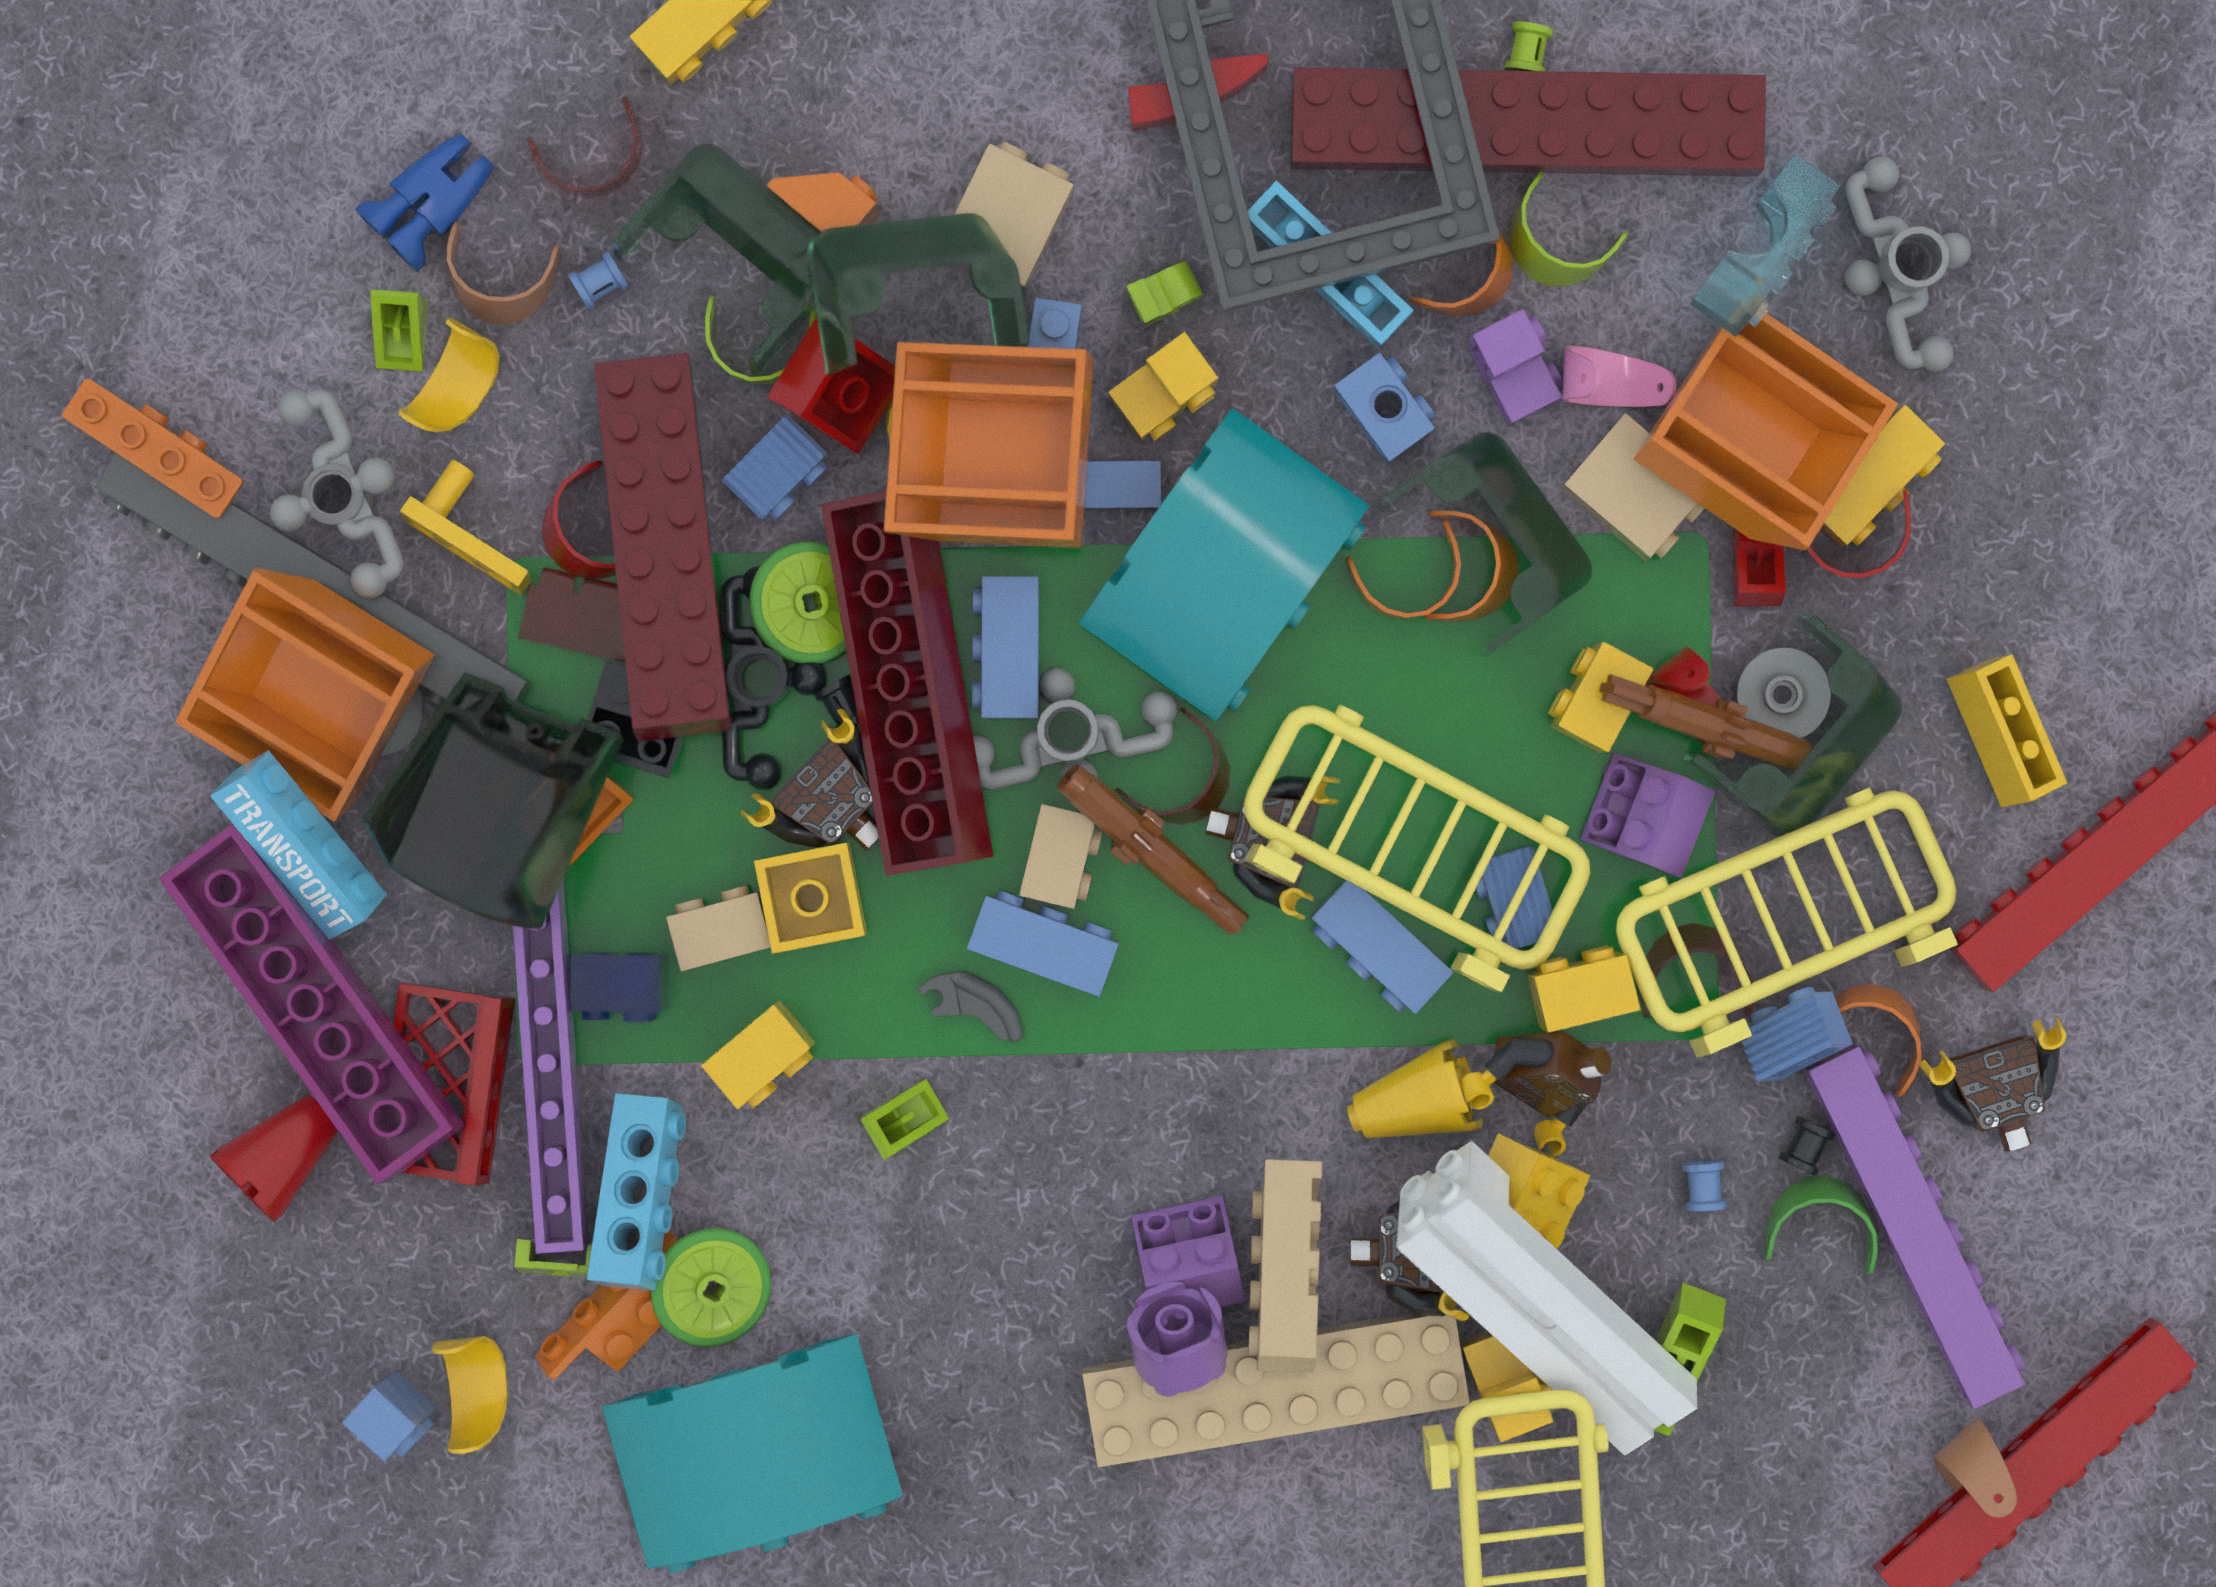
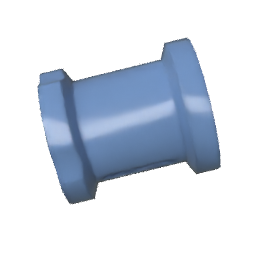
(598, 280)
(1704, 1185)

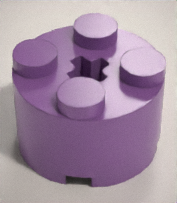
(1177, 1338)

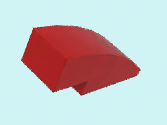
(1152, 103)
(1757, 572)

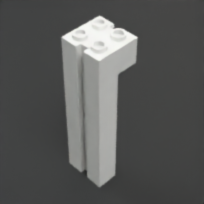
(1536, 1300)

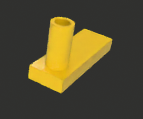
(431, 521)

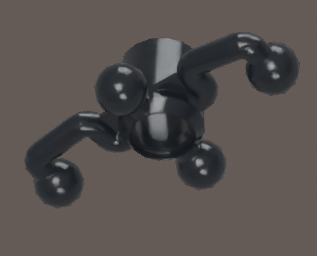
(752, 712)

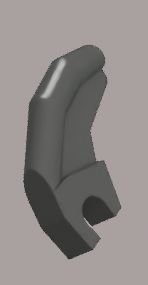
(975, 997)

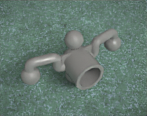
(1907, 295)
(330, 463)
(1104, 734)

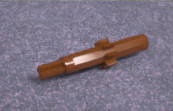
(1720, 726)
(1140, 839)

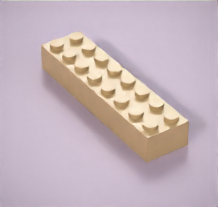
(1359, 1377)

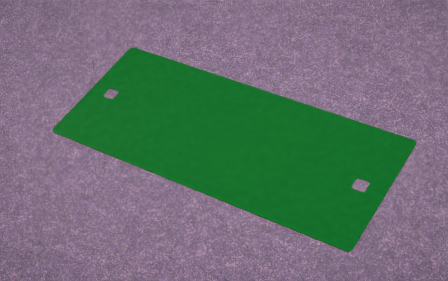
(1175, 971)

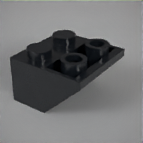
(613, 710)

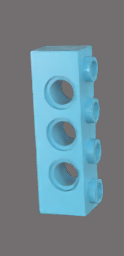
(1362, 301)
(624, 1169)

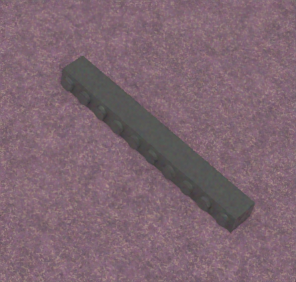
(248, 543)

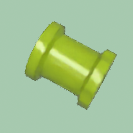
(1528, 46)

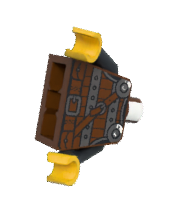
(824, 795)
(1279, 806)
(1546, 1073)
(2000, 1083)
(1398, 1275)

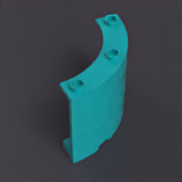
(1225, 565)
(753, 1454)

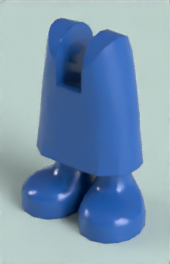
(432, 194)

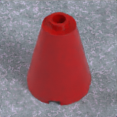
(277, 1155)

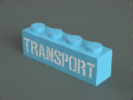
(298, 845)

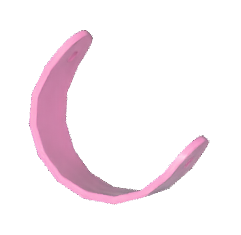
(1614, 379)

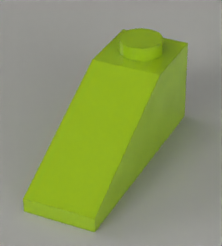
(1691, 1330)

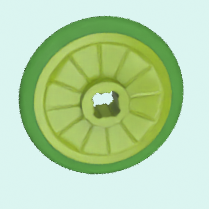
(779, 607)
(736, 1301)

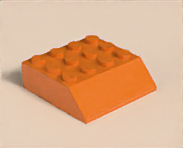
(1766, 432)
(989, 444)
(308, 684)

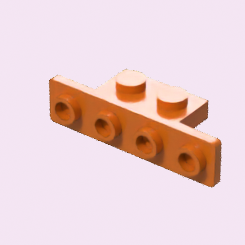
(151, 446)
(608, 1324)

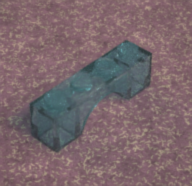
(1741, 282)

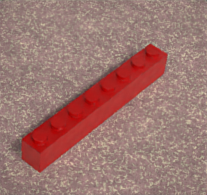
(2092, 863)
(2044, 1459)

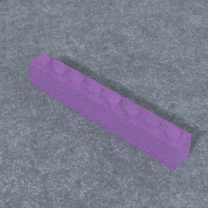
(551, 1083)
(1914, 1226)

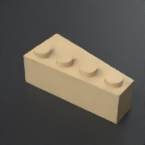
(1287, 1266)

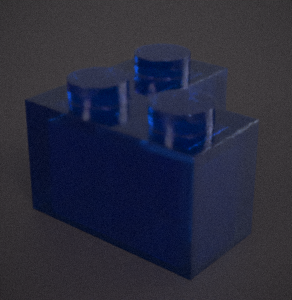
(620, 984)

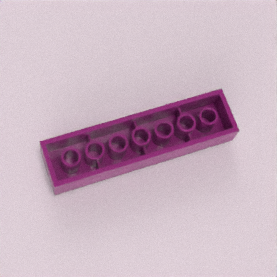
(312, 1006)

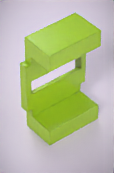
(526, 1256)

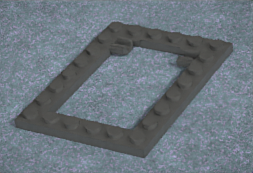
(1255, 277)

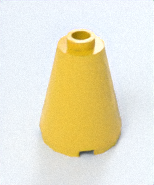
(1417, 1098)

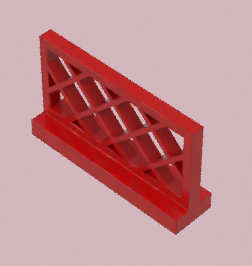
(483, 1079)

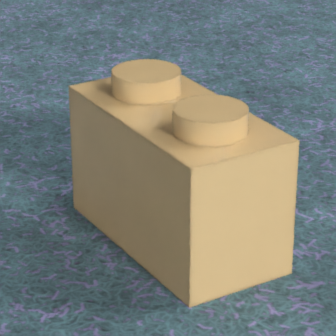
(1059, 857)
(718, 930)

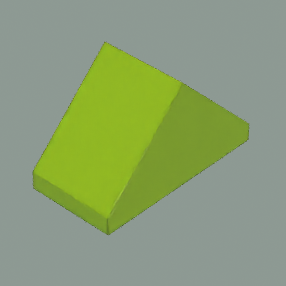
(399, 329)
(904, 1118)

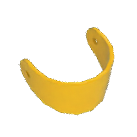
(457, 383)
(476, 1390)

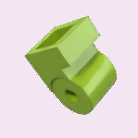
(1164, 293)

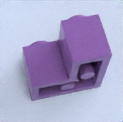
(1513, 366)

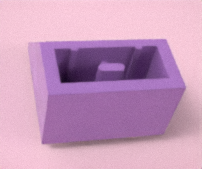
(1647, 815)
(1191, 1247)

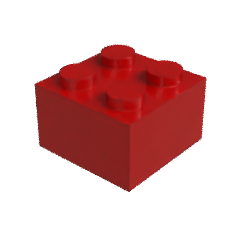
(839, 404)

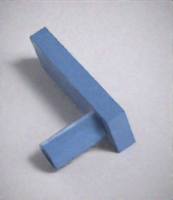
(1123, 485)

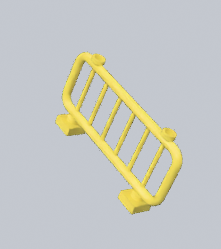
(1285, 842)
(1712, 1014)
(1460, 1454)

